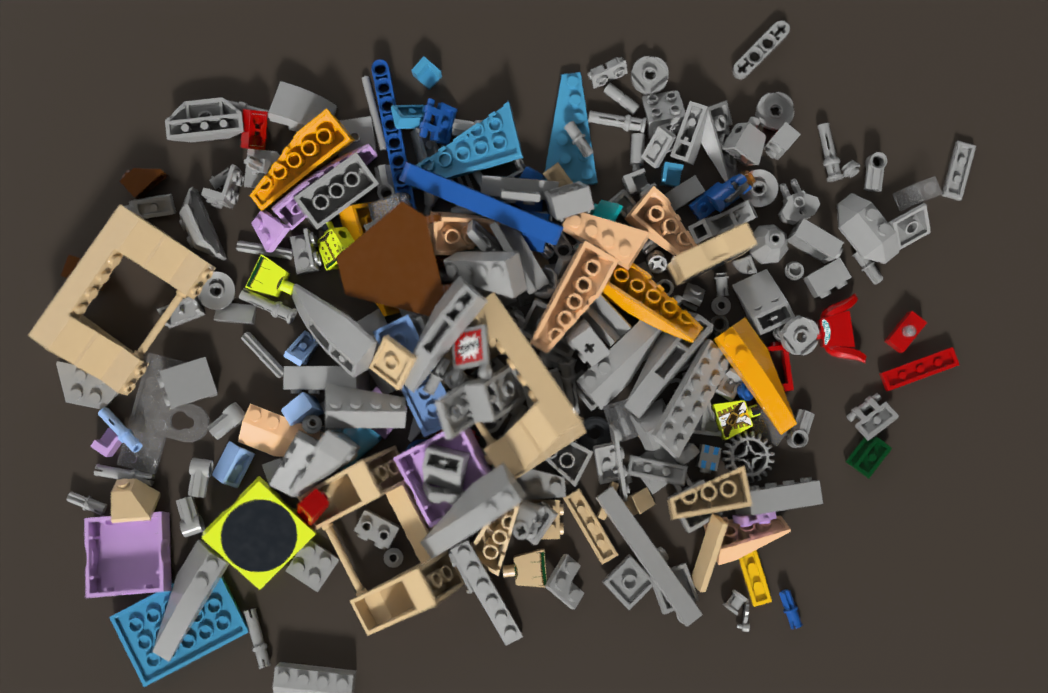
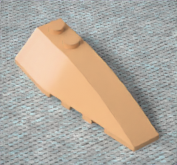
(574, 294)
(268, 431)

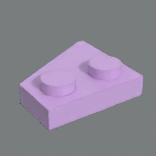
(269, 230)

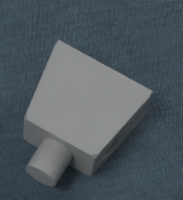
(746, 142)

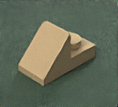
(639, 501)

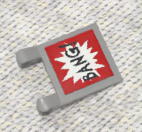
(471, 351)

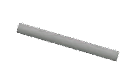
(374, 112)

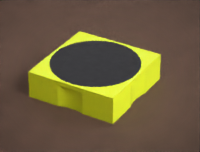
(258, 533)

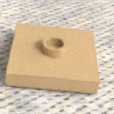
(392, 362)

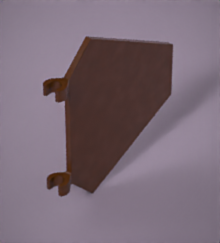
(395, 263)

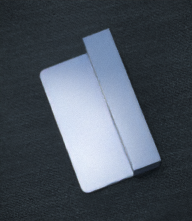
(233, 465)

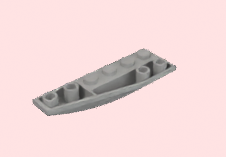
(443, 328)
(335, 332)
(663, 365)

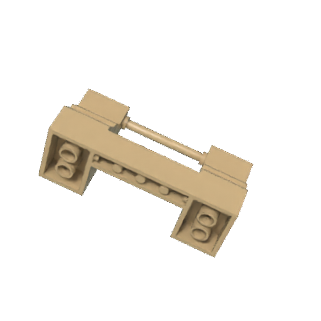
(82, 342)
(549, 423)
(410, 590)

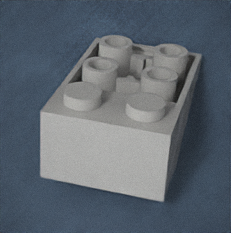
(763, 302)

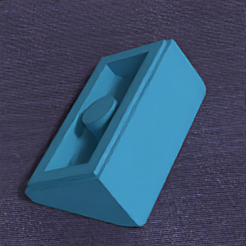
(407, 116)

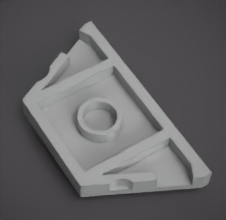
(84, 388)

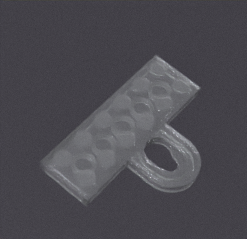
(153, 419)

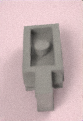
(152, 206)

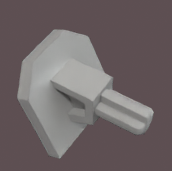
(258, 165)

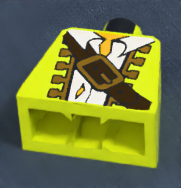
(734, 417)

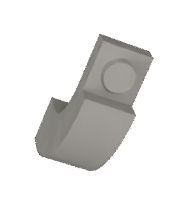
(714, 226)

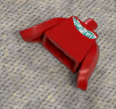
(837, 330)

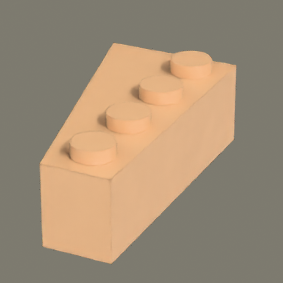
(609, 236)

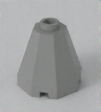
(770, 245)

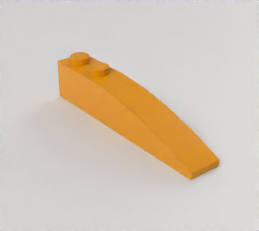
(304, 155)
(756, 369)

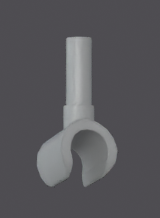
(678, 298)

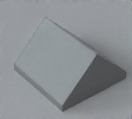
(911, 225)

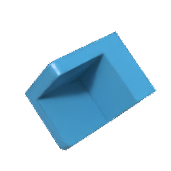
(426, 73)
(671, 174)

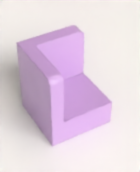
(107, 444)

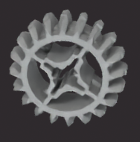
(745, 448)

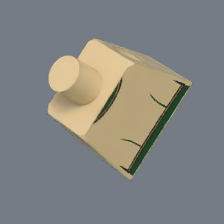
(528, 569)

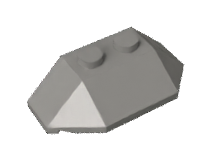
(204, 121)
(199, 226)
(866, 229)

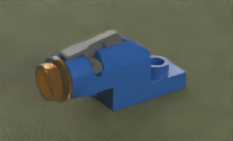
(722, 195)

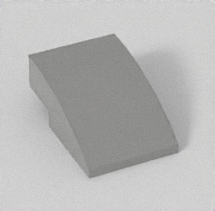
(297, 106)

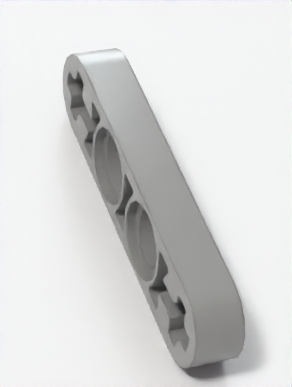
(762, 51)

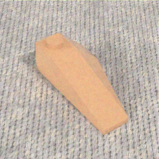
(450, 233)

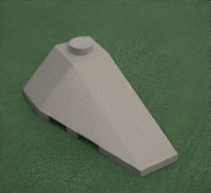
(714, 136)
(331, 454)

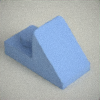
(302, 349)

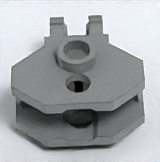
(797, 202)

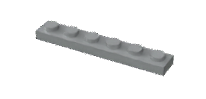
(486, 591)

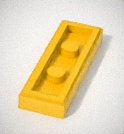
(755, 579)

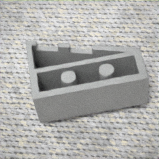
(294, 462)

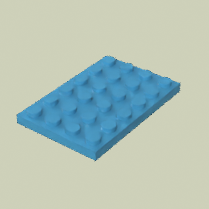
(214, 627)

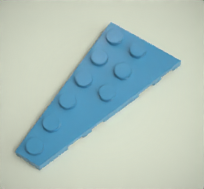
(571, 108)
(479, 147)

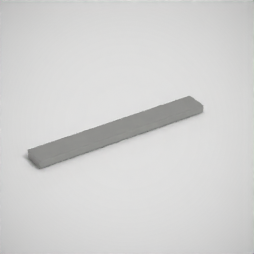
(649, 556)

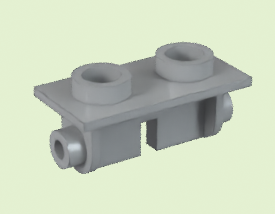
(615, 69)

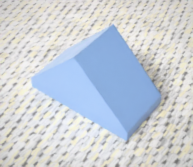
(301, 407)

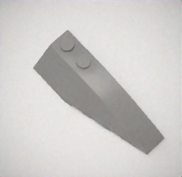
(618, 368)
(476, 508)
(189, 594)

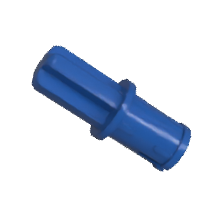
(790, 609)

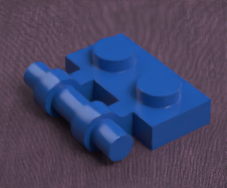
(443, 122)

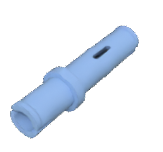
(124, 435)

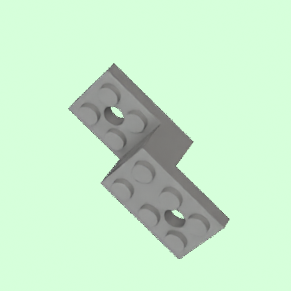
(479, 401)

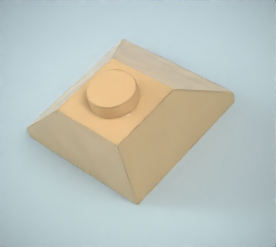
(132, 501)

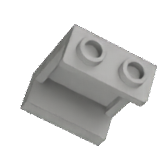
(187, 383)

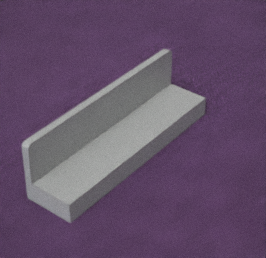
(512, 241)
(606, 320)

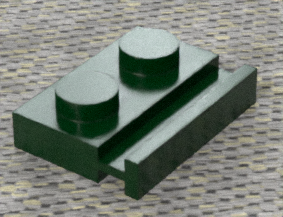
(868, 456)

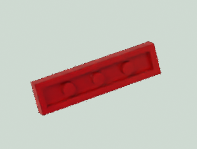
(919, 369)

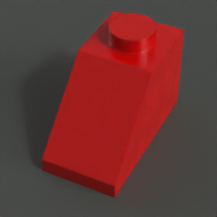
(313, 506)

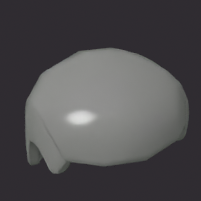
(548, 290)

